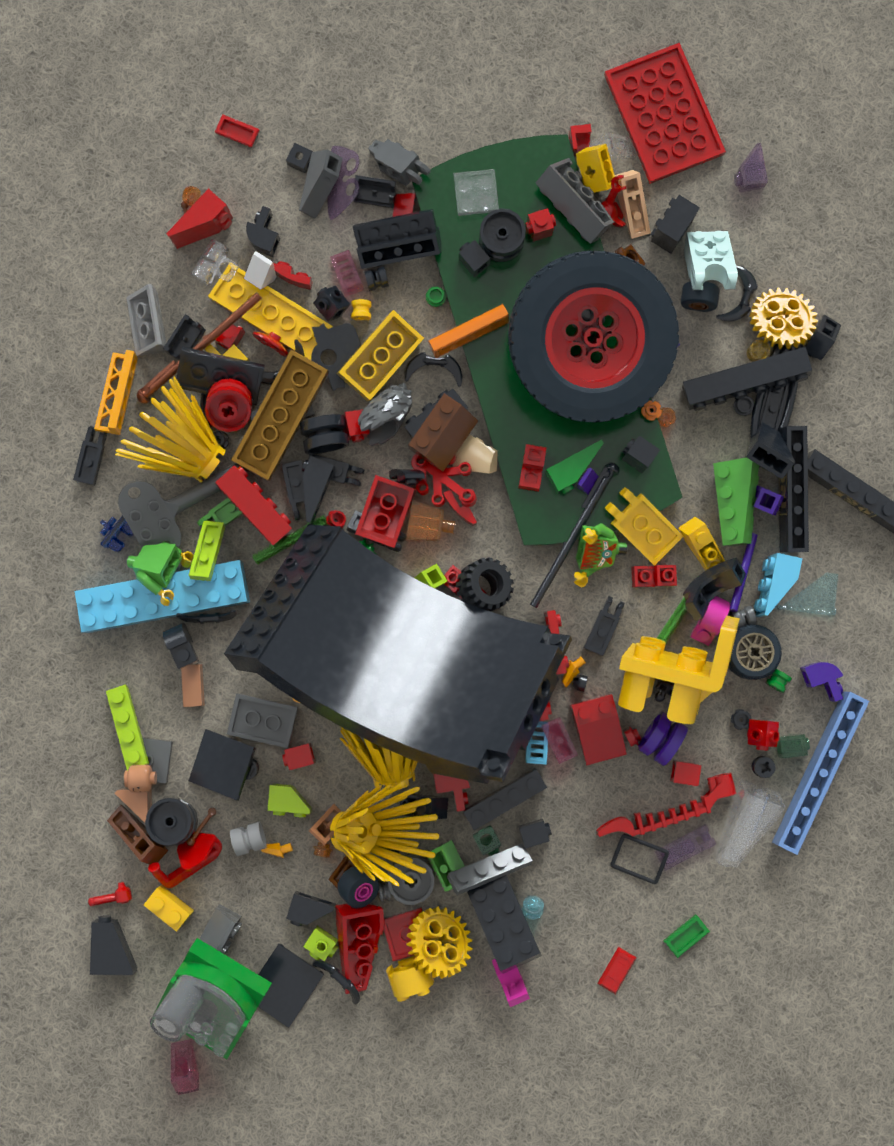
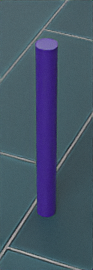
(745, 565)

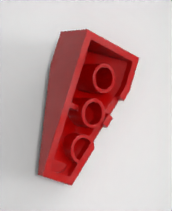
(358, 941)

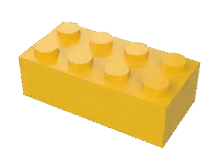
(380, 355)

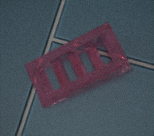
(353, 284)

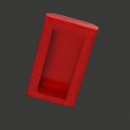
(237, 130)
(616, 970)

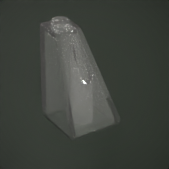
(748, 819)

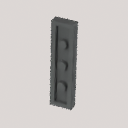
(489, 869)

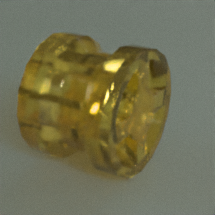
(762, 350)

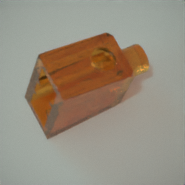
(427, 523)

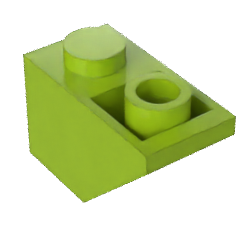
(287, 799)

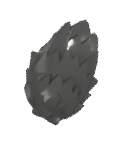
(386, 413)

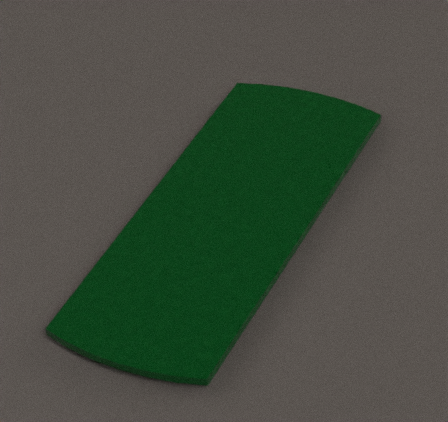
(507, 406)

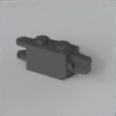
(398, 162)

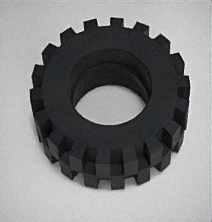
(496, 576)

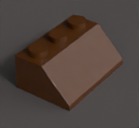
(443, 432)

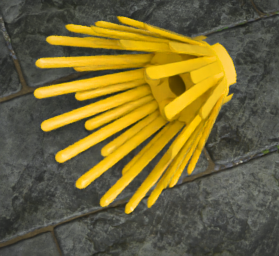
(189, 429)
(380, 763)
(362, 831)

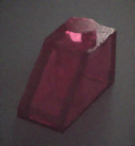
(184, 1067)

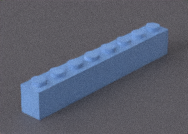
(820, 772)

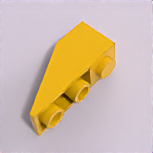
(701, 543)

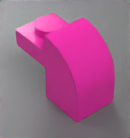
(712, 621)
(512, 984)

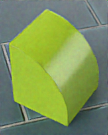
(432, 577)

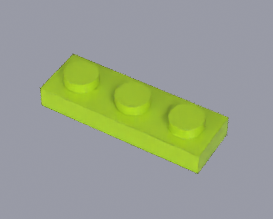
(207, 551)

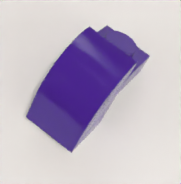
(768, 500)
(826, 674)

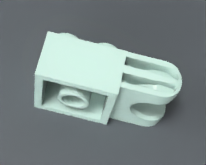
(710, 258)

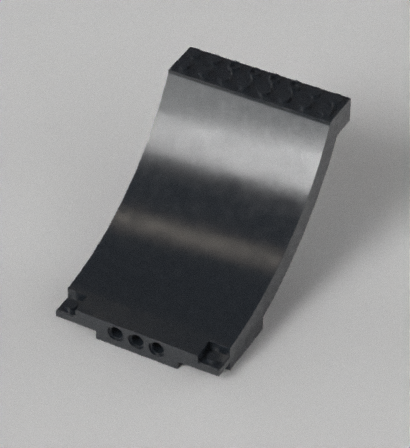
(399, 658)

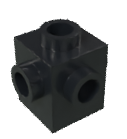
(331, 303)

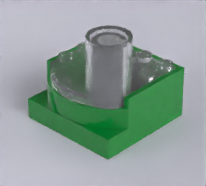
(209, 1000)

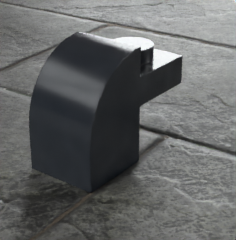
(260, 237)
(179, 643)

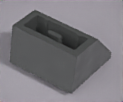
(220, 928)

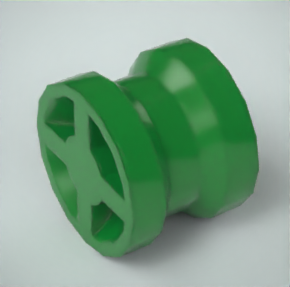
(778, 680)

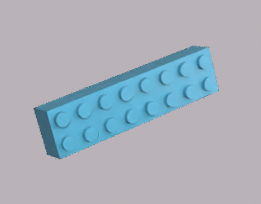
(133, 603)

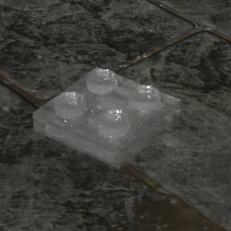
(476, 192)

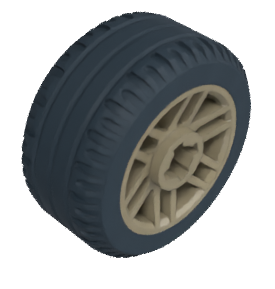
(766, 652)

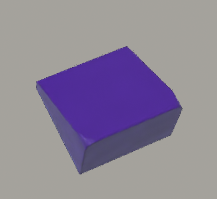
(587, 481)

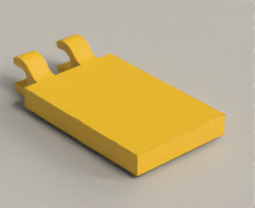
(644, 526)

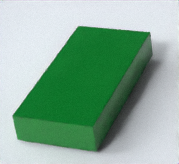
(686, 936)

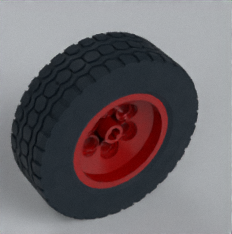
(641, 323)

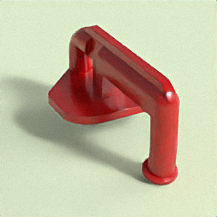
(192, 859)

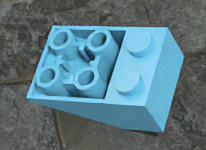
(779, 577)

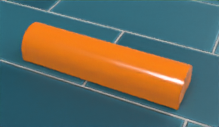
(469, 331)

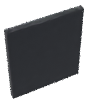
(222, 764)
(291, 984)

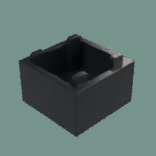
(674, 224)

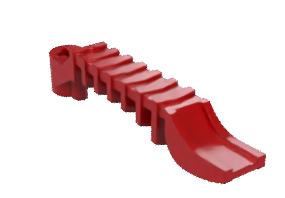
(720, 787)

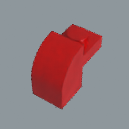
(447, 784)

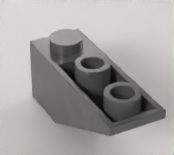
(320, 179)

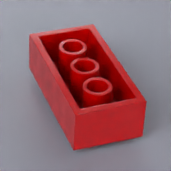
(253, 505)

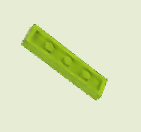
(127, 726)

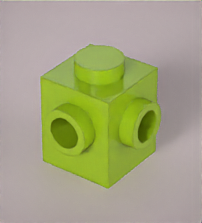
(321, 944)

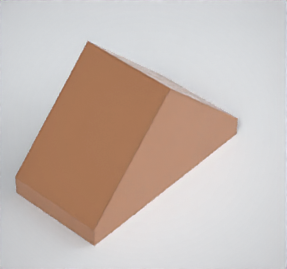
(137, 801)
(321, 828)

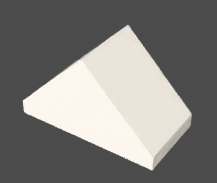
(260, 271)

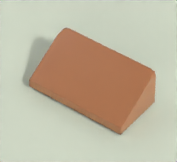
(192, 685)

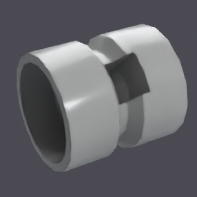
(247, 839)

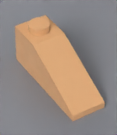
(633, 204)

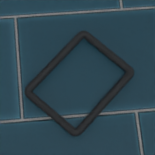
(623, 836)

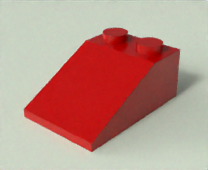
(204, 218)
(385, 511)
(598, 729)

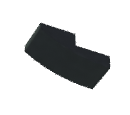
(407, 476)

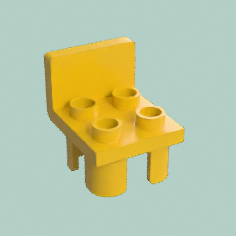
(689, 671)

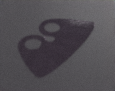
(337, 198)

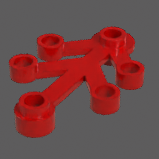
(443, 478)

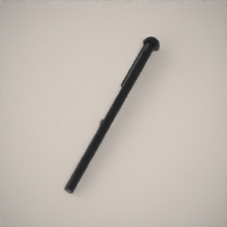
(589, 505)

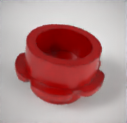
(338, 515)
(632, 736)

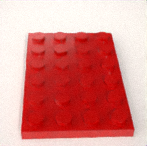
(664, 113)

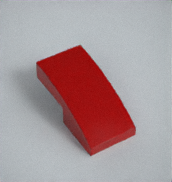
(532, 467)
(463, 512)

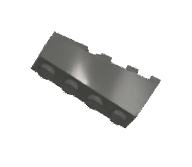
(574, 200)

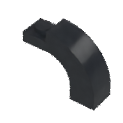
(712, 583)

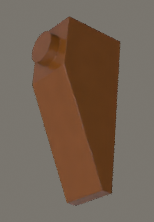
(136, 836)

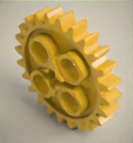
(789, 315)
(441, 924)

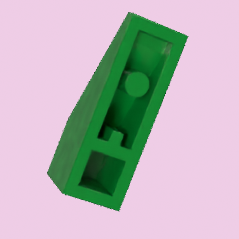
(567, 472)

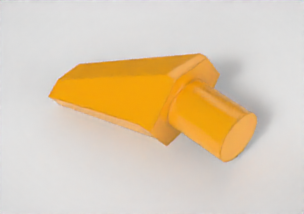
(572, 671)
(278, 850)

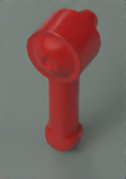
(121, 895)

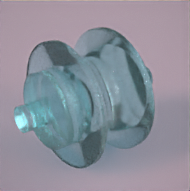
(533, 907)

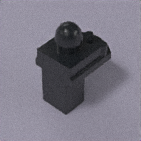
(665, 688)

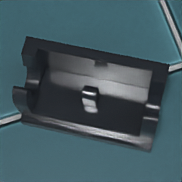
(375, 191)
(185, 335)

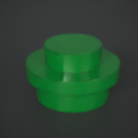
(435, 296)

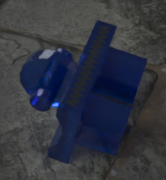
(111, 540)

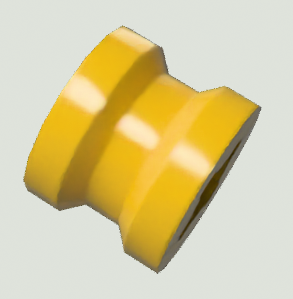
(361, 309)

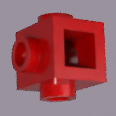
(763, 734)

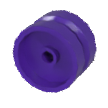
(662, 738)

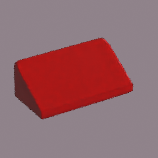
(404, 204)

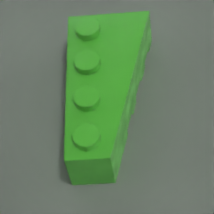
(736, 494)

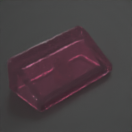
(559, 740)

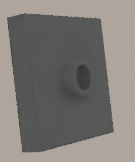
(159, 757)

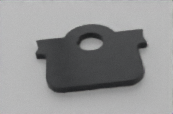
(341, 340)

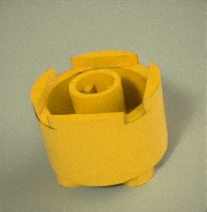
(408, 980)

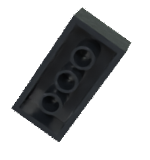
(504, 924)

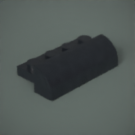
(397, 239)

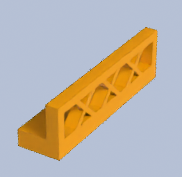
(121, 393)

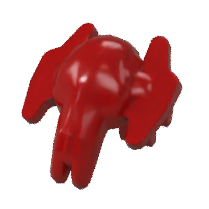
(611, 206)

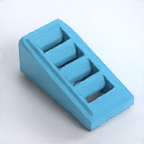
(537, 760)

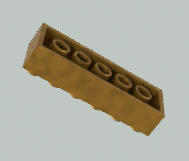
(280, 415)

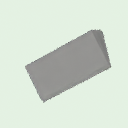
(146, 321)

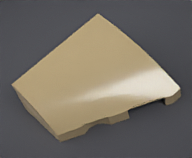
(478, 455)

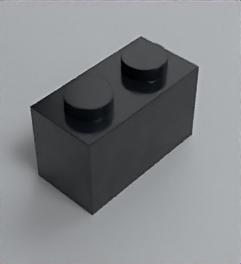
(640, 453)

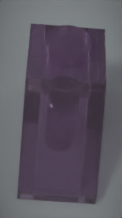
(752, 171)

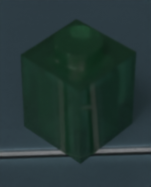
(792, 746)

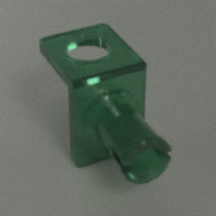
(489, 843)

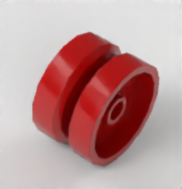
(228, 405)

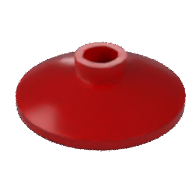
(271, 340)

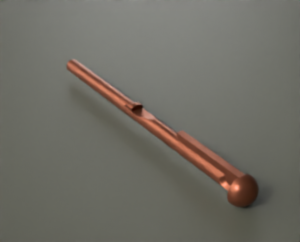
(170, 370)

